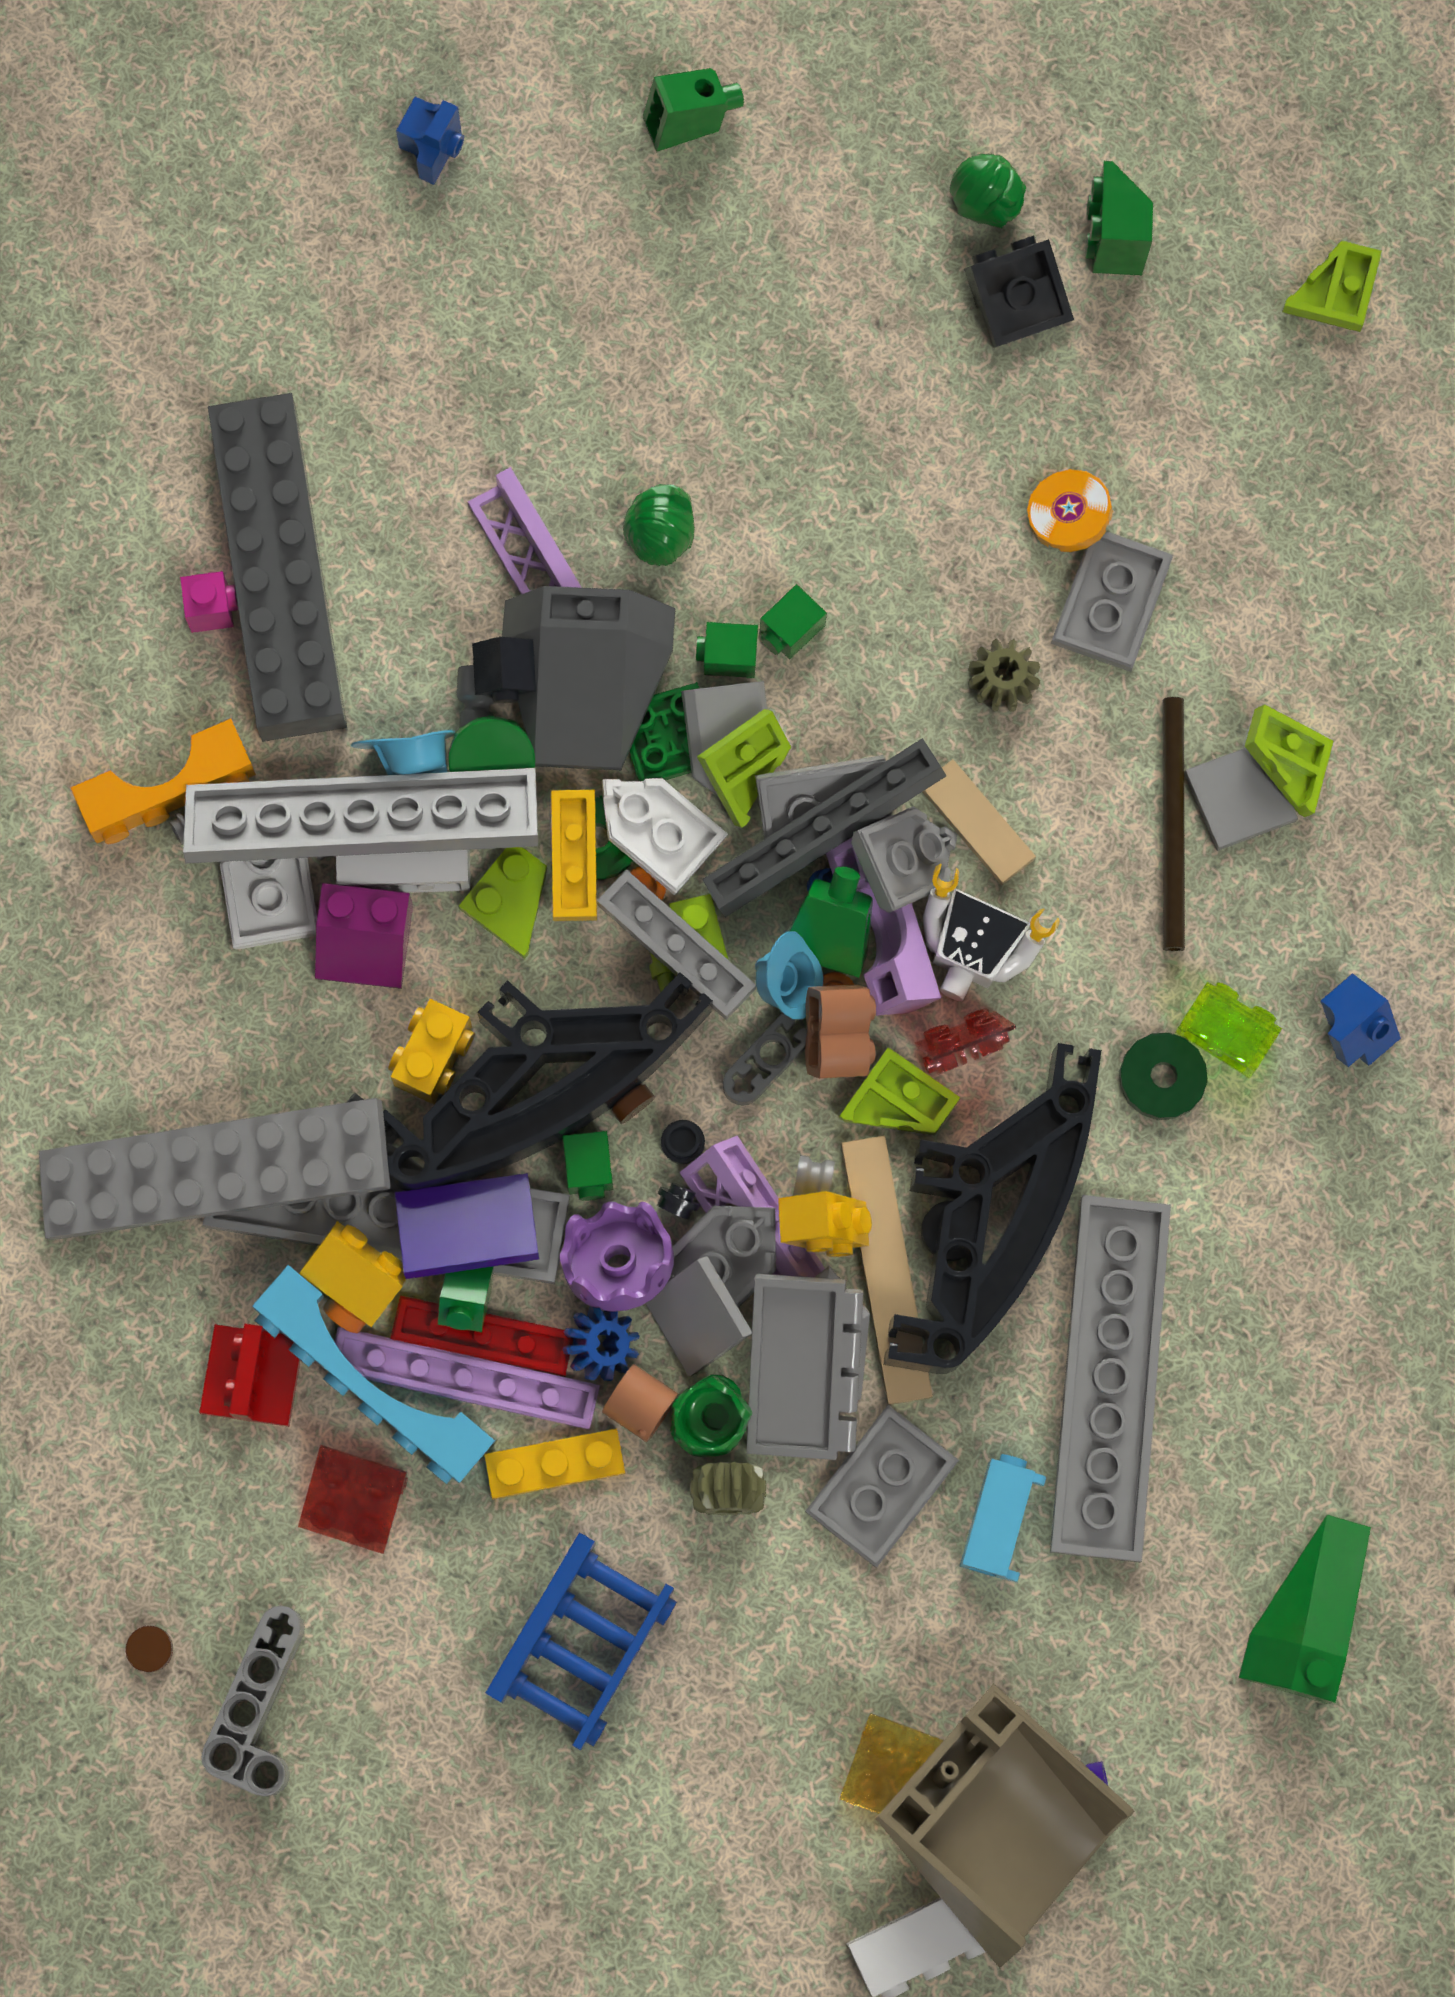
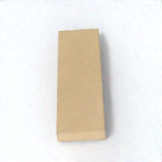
(979, 824)

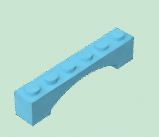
(293, 1309)

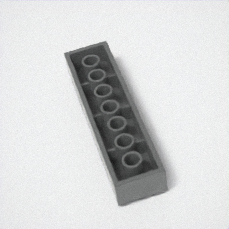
(277, 567)

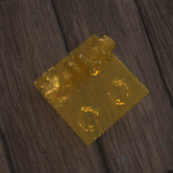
(885, 1762)

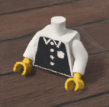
(977, 938)

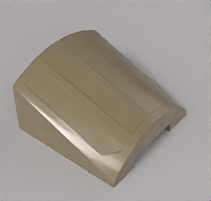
(1001, 1821)

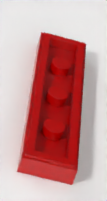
(501, 1339)

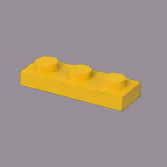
(574, 855)
(554, 1464)

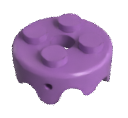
(614, 1232)

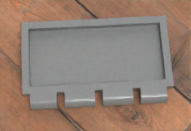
(799, 1366)

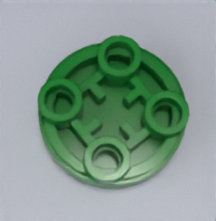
(490, 745)

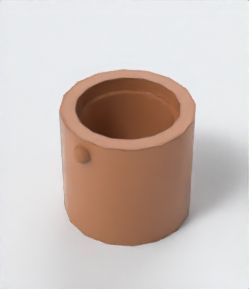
(640, 1403)

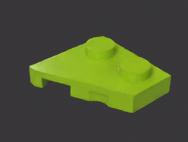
(1338, 288)
(1290, 756)
(508, 898)

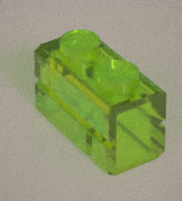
(1229, 1028)

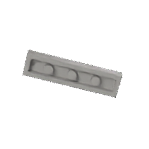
(676, 943)

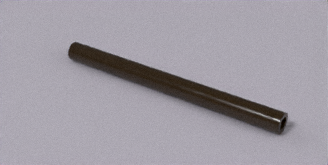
(1173, 825)

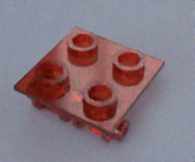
(980, 1028)
(352, 1499)

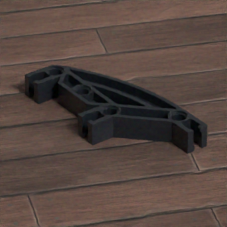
(616, 1058)
(975, 1300)

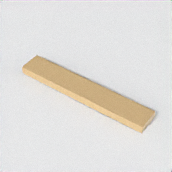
(885, 1264)

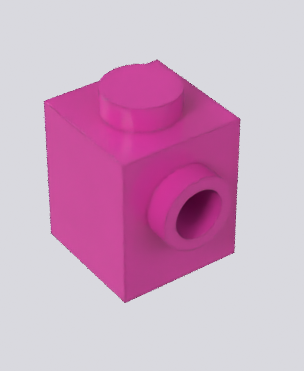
(208, 601)

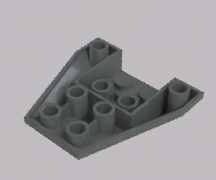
(593, 670)

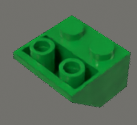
(1119, 223)

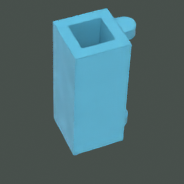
(999, 1517)

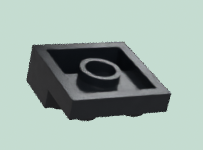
(1019, 291)

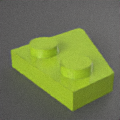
(735, 760)
(900, 1098)

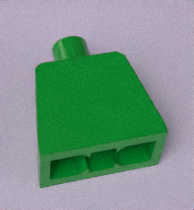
(688, 106)
(836, 922)

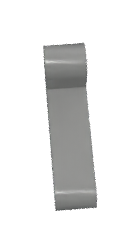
(262, 1696)

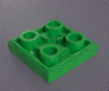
(662, 741)

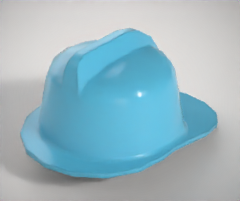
(411, 755)
(787, 974)

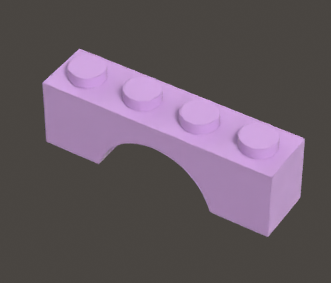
(902, 971)

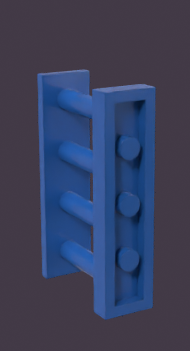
(536, 1641)

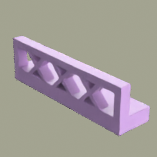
(530, 526)
(744, 1185)

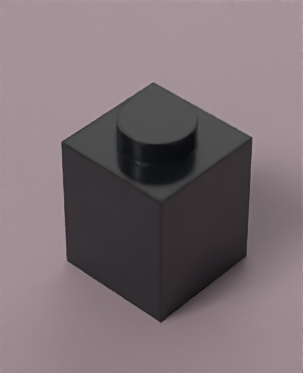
(504, 668)

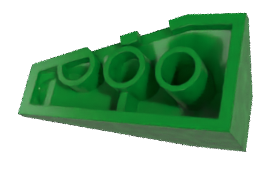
(1309, 1622)

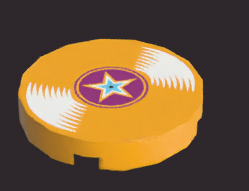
(1070, 510)

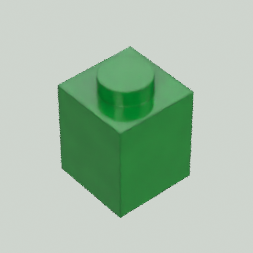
(791, 623)
(728, 649)
(588, 1165)
(465, 1299)

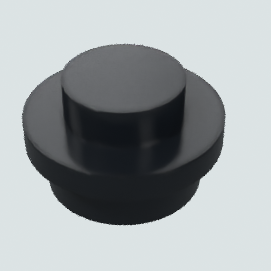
(682, 1141)
(678, 1200)

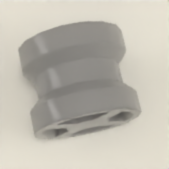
(813, 1176)

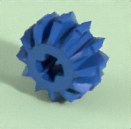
(615, 1344)

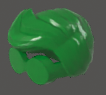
(987, 190)
(660, 524)
(710, 1417)

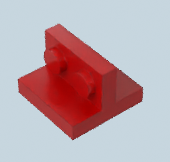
(250, 1376)

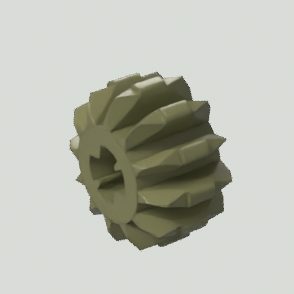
(986, 669)
(728, 1488)

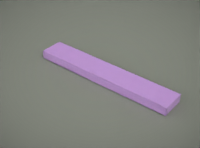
(470, 1379)

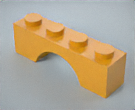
(116, 806)

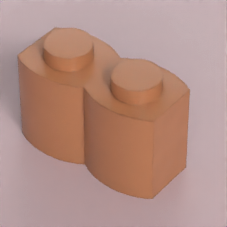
(839, 1031)

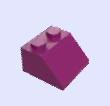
(362, 935)

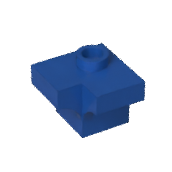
(431, 135)
(1359, 1022)

